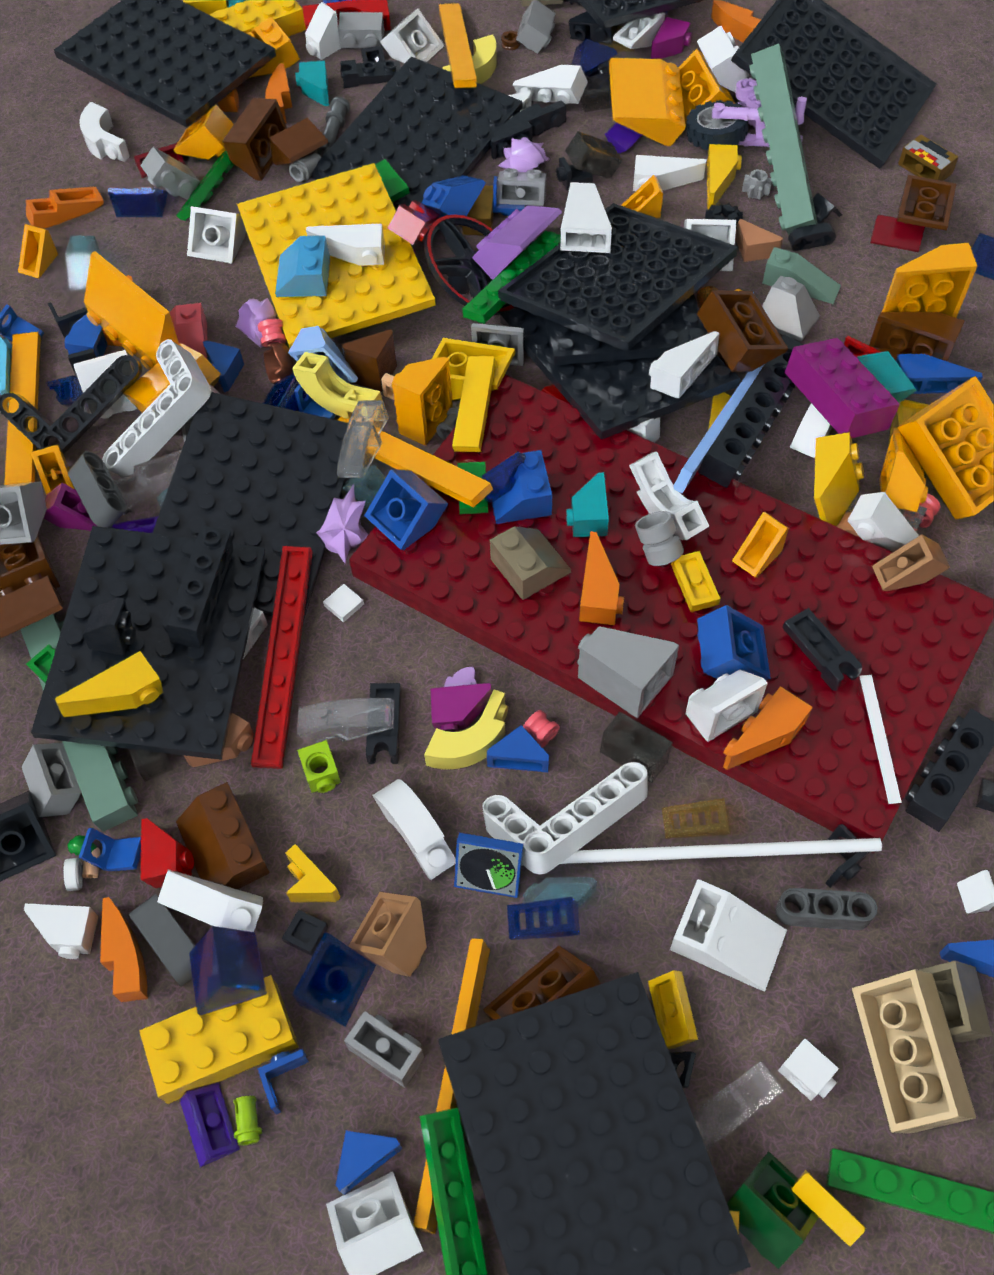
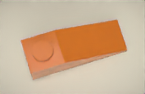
(600, 587)

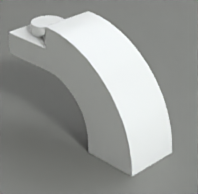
(95, 124)
(811, 427)
(659, 495)
(416, 826)

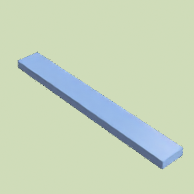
(700, 452)

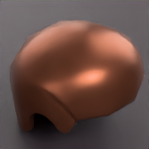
(278, 362)

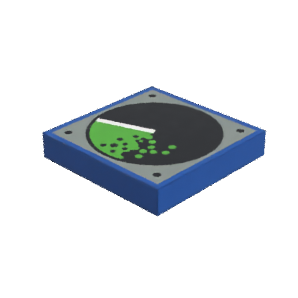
(488, 865)

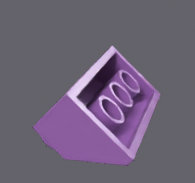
(513, 237)

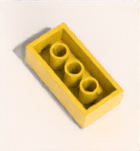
(250, 14)
(211, 1047)

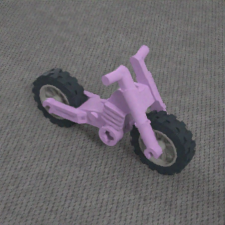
(728, 122)

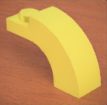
(483, 59)
(327, 388)
(469, 746)

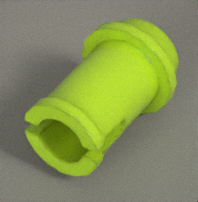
(246, 1121)

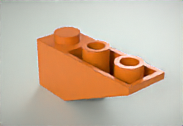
(774, 727)

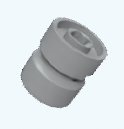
(658, 536)

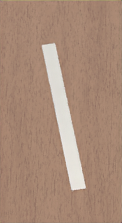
(880, 739)

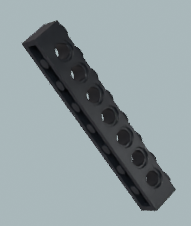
(749, 419)

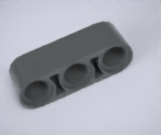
(97, 490)
(838, 901)
(165, 938)

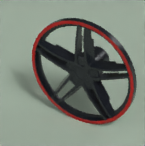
(462, 270)

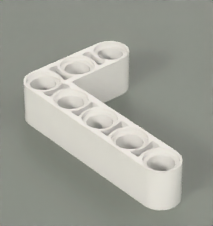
(166, 414)
(571, 827)

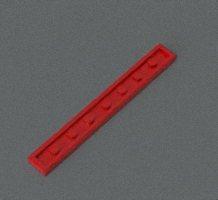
(282, 658)

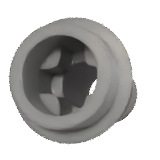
(303, 167)

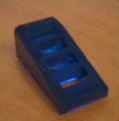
(544, 931)

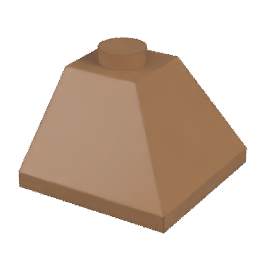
(392, 933)

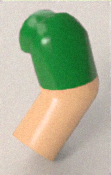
(75, 845)

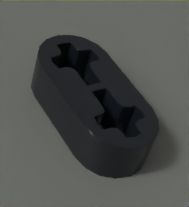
(811, 236)

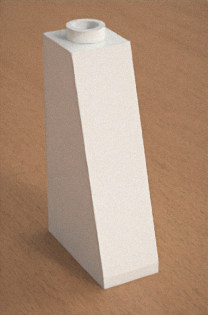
(585, 221)

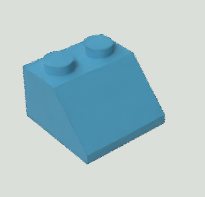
(304, 268)

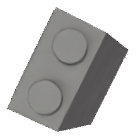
(626, 666)

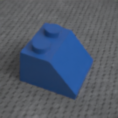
(453, 195)
(530, 494)
(405, 508)
(732, 644)

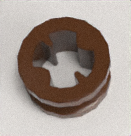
(510, 45)

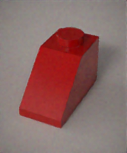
(161, 852)

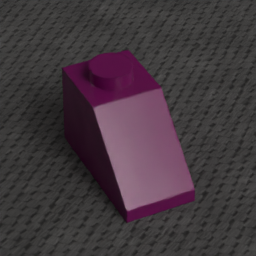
(671, 38)
(67, 509)
(458, 705)

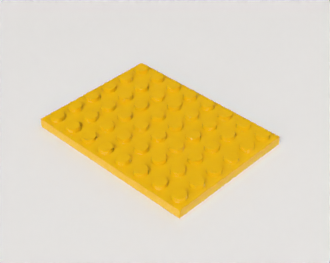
(355, 293)

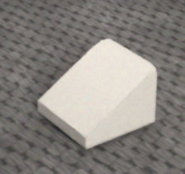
(977, 892)

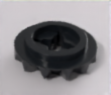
(732, 213)

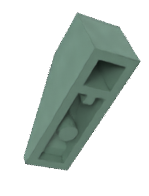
(795, 266)

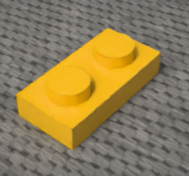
(695, 581)
(673, 1009)

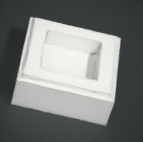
(343, 603)

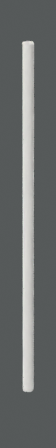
(725, 850)

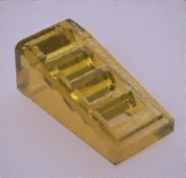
(709, 829)

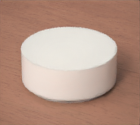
(73, 874)

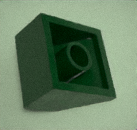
(771, 1212)

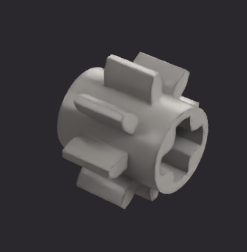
(757, 184)

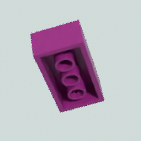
(841, 388)

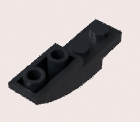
(526, 124)

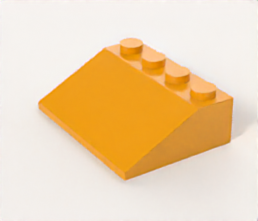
(647, 97)
(933, 281)
(126, 311)
(957, 447)

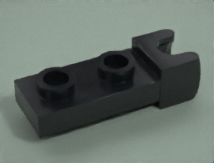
(367, 72)
(822, 648)
(386, 739)

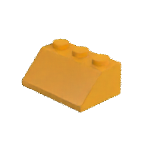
(699, 83)
(154, 381)
(422, 398)
(902, 475)

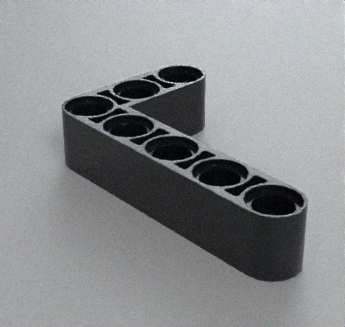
(76, 410)

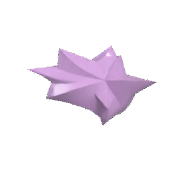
(523, 155)
(253, 313)
(343, 525)

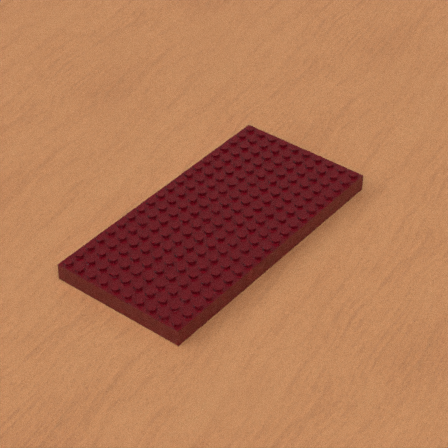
(907, 638)

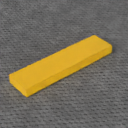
(474, 404)

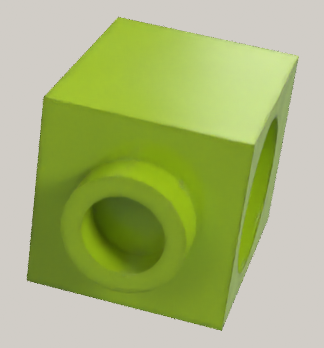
(317, 756)

